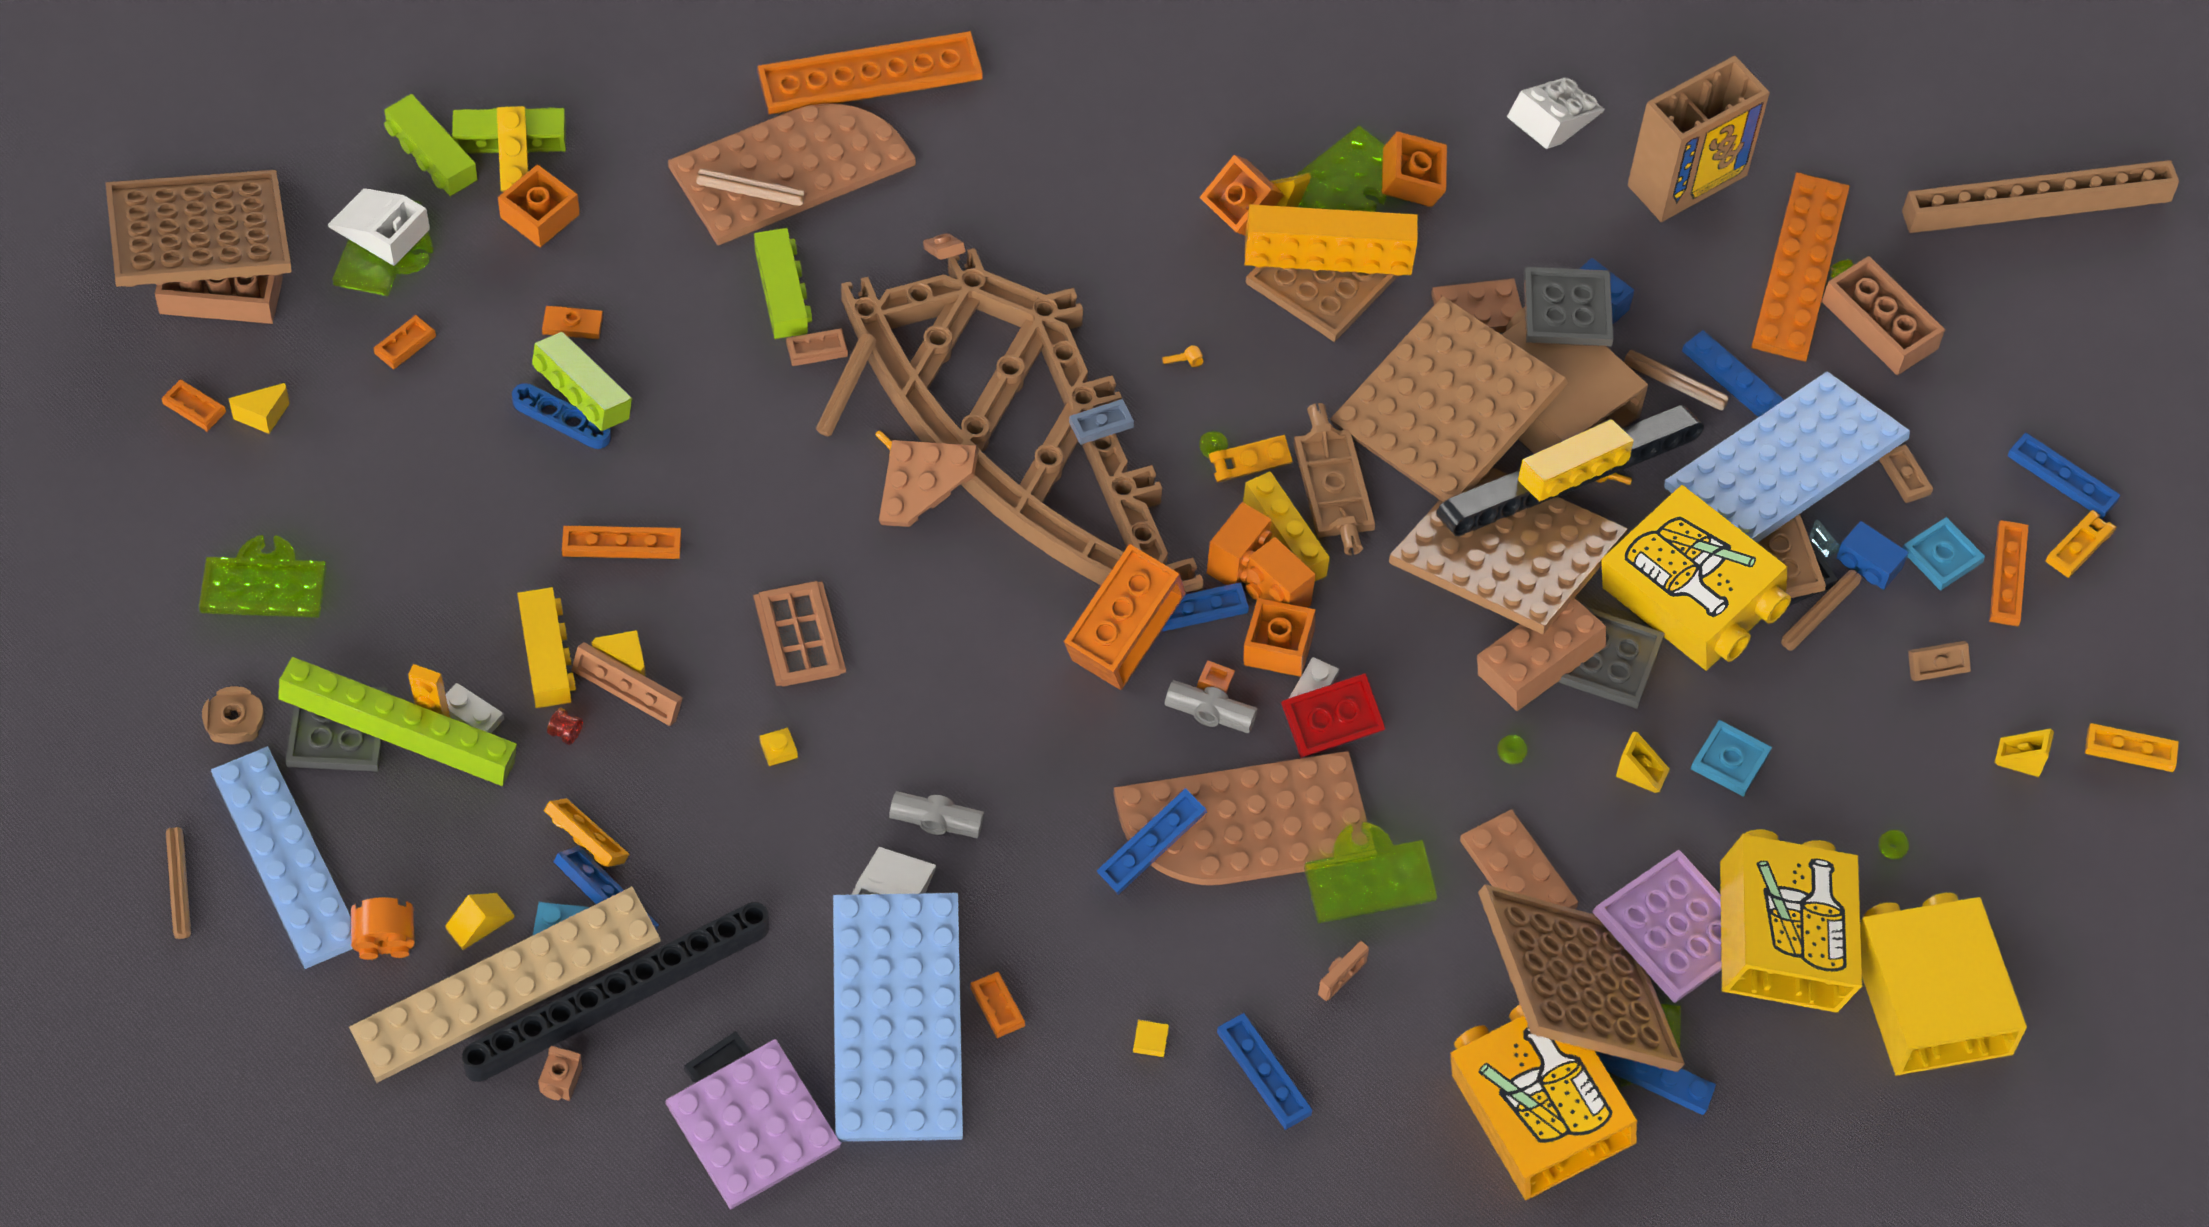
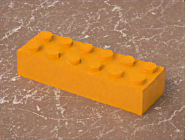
(1330, 240)

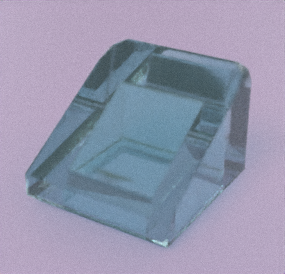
(1824, 539)

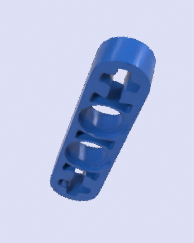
(558, 419)

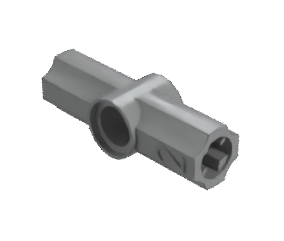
(1211, 706)
(936, 814)

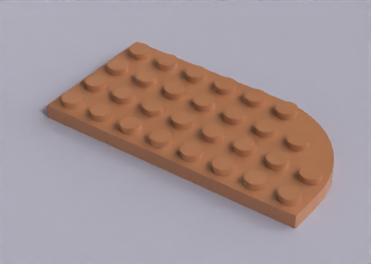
(808, 149)
(1256, 819)

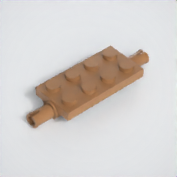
(1333, 481)

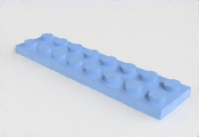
(285, 856)

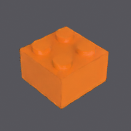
(1414, 169)
(1235, 189)
(538, 205)
(1235, 542)
(1279, 576)
(1279, 637)

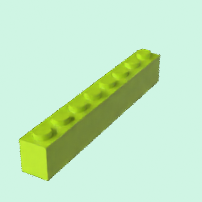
(397, 721)

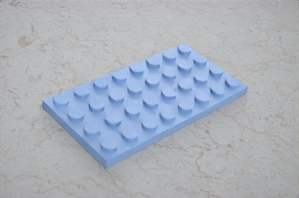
(1791, 456)
(897, 1017)

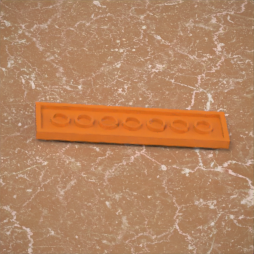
(870, 72)
(1800, 267)

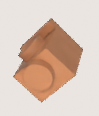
(569, 1067)

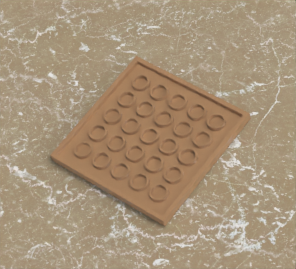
(197, 228)
(1449, 401)
(1519, 564)
(1578, 980)

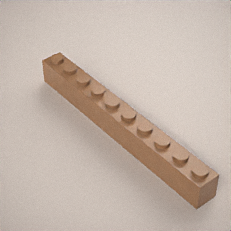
(2040, 196)

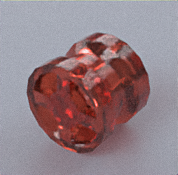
(565, 726)

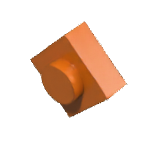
(1215, 676)

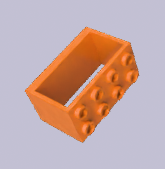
(1125, 616)

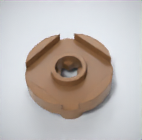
(238, 730)

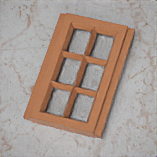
(799, 633)

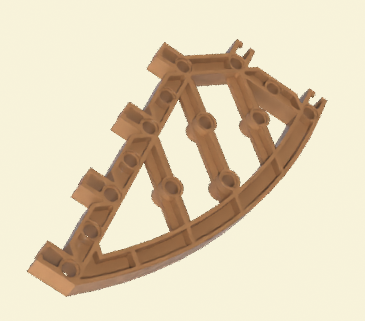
(1044, 328)

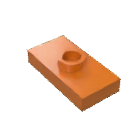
(572, 322)
(404, 342)
(193, 405)
(997, 1004)

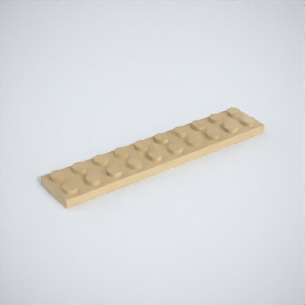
(504, 984)

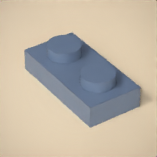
(1101, 421)

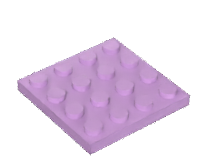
(1668, 924)
(753, 1123)

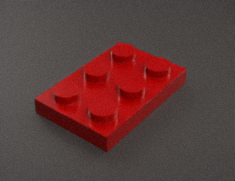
(1333, 715)

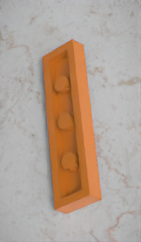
(621, 542)
(2008, 573)

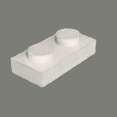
(1316, 675)
(472, 710)

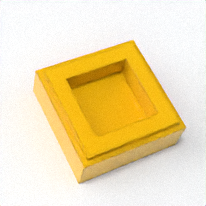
(1150, 1038)

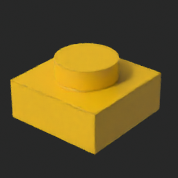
(778, 746)

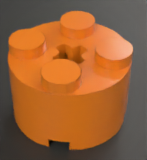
(382, 928)

